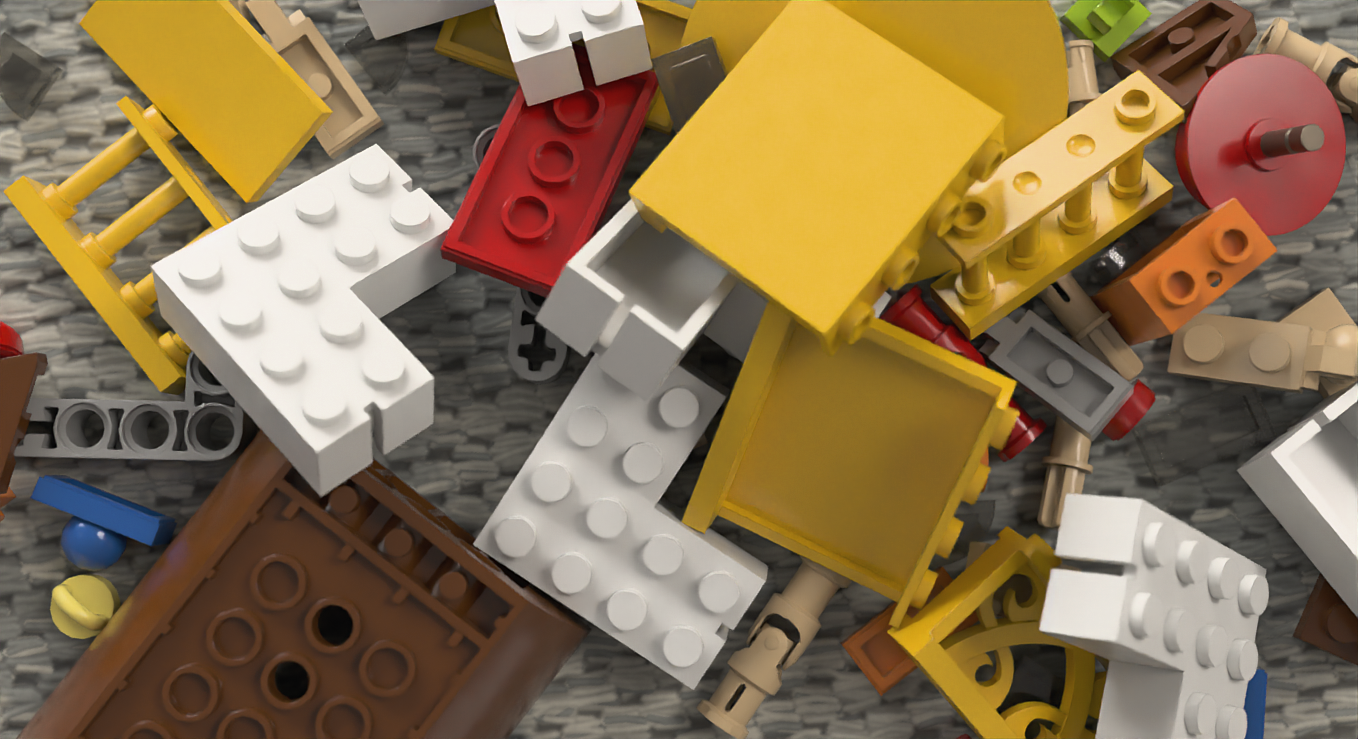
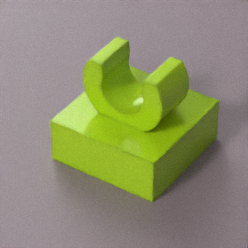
(1105, 22)

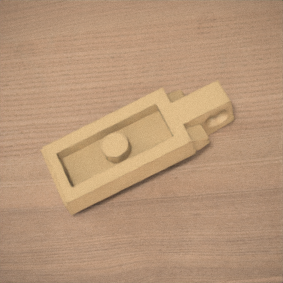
(316, 63)
(1258, 354)

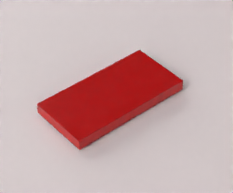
(549, 179)

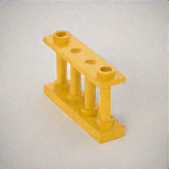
(1056, 204)
(90, 256)

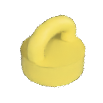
(84, 605)

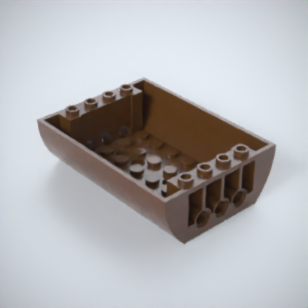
(435, 649)

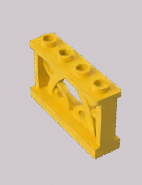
(954, 661)

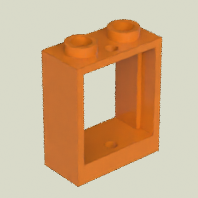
(1176, 275)

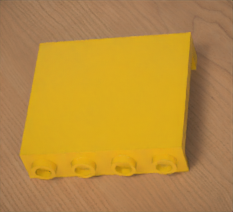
(822, 168)
(854, 451)

